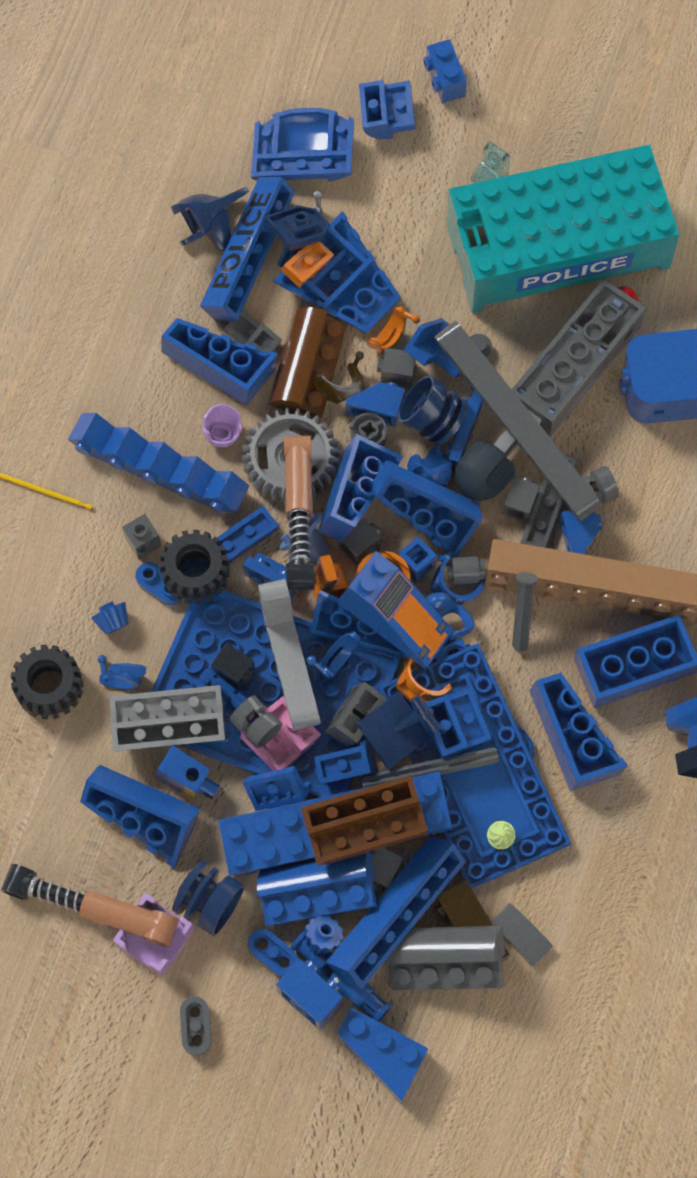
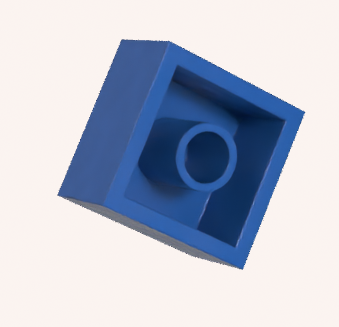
(310, 993)

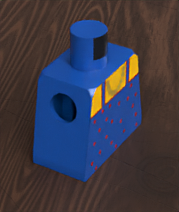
(178, 765)

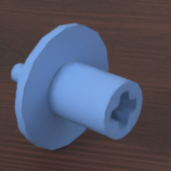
(318, 546)

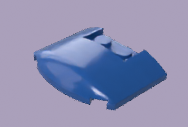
(303, 145)

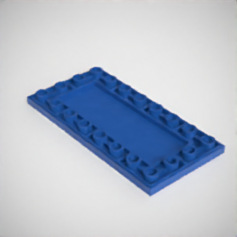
(492, 792)

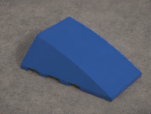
(350, 284)

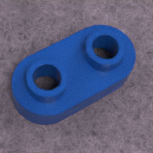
(155, 584)
(273, 953)

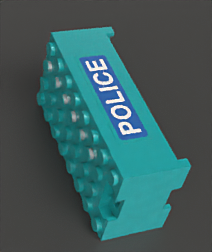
(562, 226)

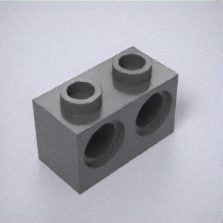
(356, 706)

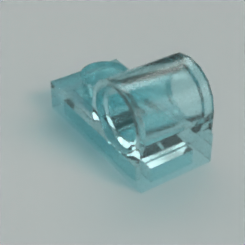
(494, 164)

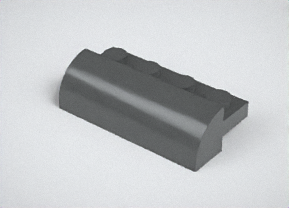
(448, 959)

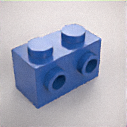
(445, 71)

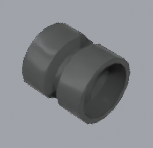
(603, 484)
(263, 728)

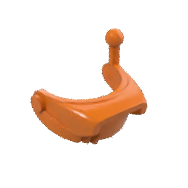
(395, 324)
(410, 688)

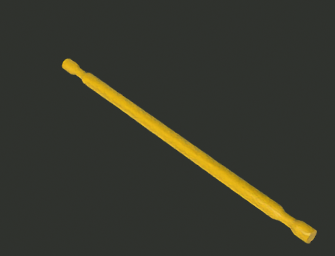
(45, 491)

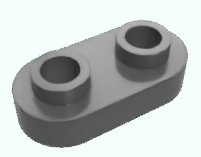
(195, 1027)

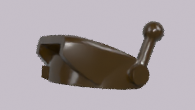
(340, 393)

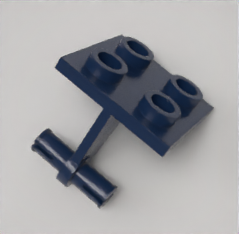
(396, 729)

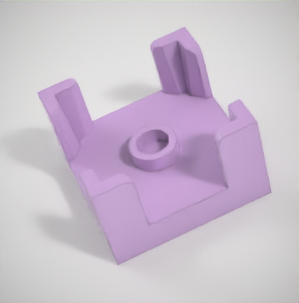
(152, 955)

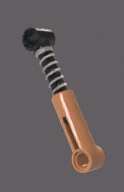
(299, 511)
(151, 925)

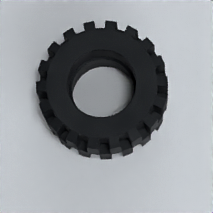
(194, 546)
(41, 661)

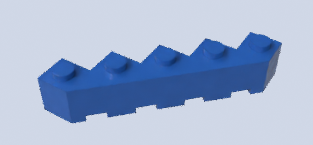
(158, 463)

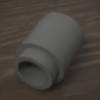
(466, 570)

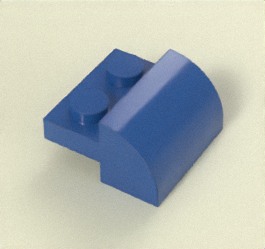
(386, 108)
(460, 723)

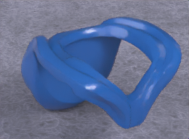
(444, 605)

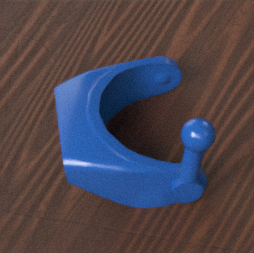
(439, 585)
(347, 644)
(121, 675)

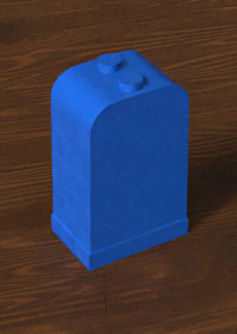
(661, 377)

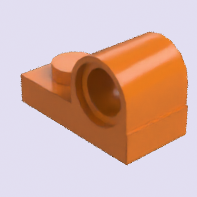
(307, 263)
(329, 577)

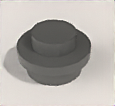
(483, 343)

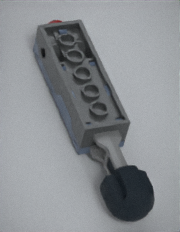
(557, 381)

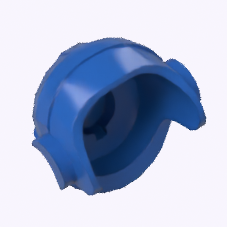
(432, 467)

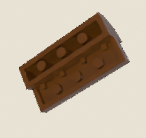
(309, 348)
(364, 820)

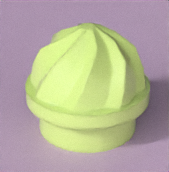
(501, 835)

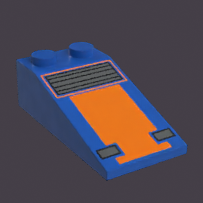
(396, 610)

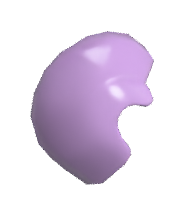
(222, 425)

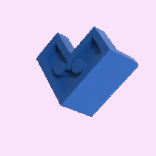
(426, 349)

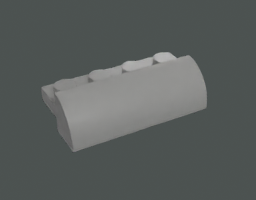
(167, 718)

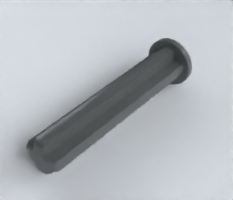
(523, 610)

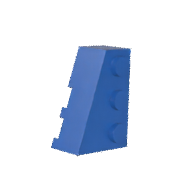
(383, 1051)

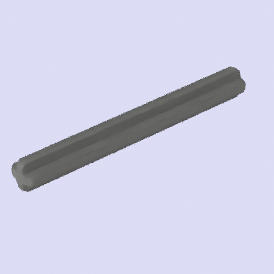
(444, 765)

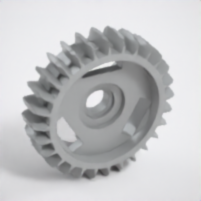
(272, 436)

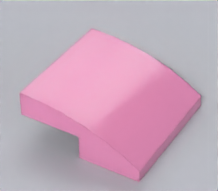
(286, 744)

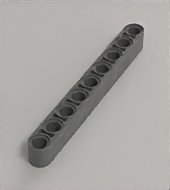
(518, 421)

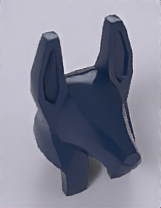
(208, 216)

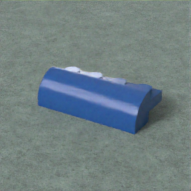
(308, 890)

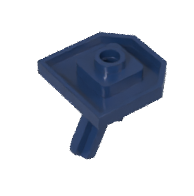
(297, 229)

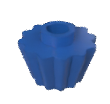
(111, 617)
(323, 934)

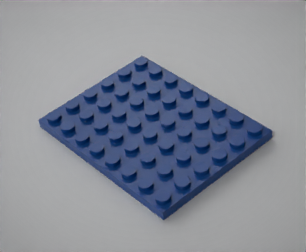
(242, 625)

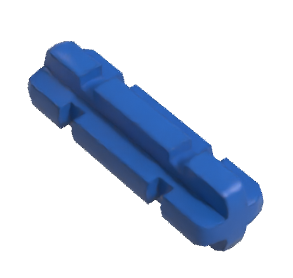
(228, 692)

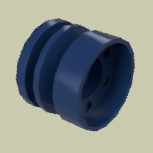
(433, 410)
(203, 895)

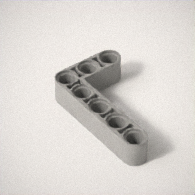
(288, 654)

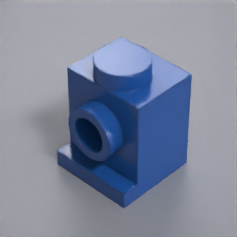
(418, 558)

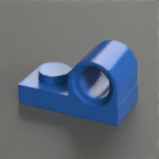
(345, 764)

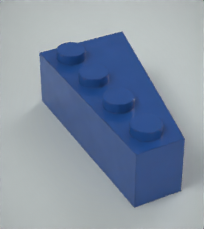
(224, 363)
(573, 734)

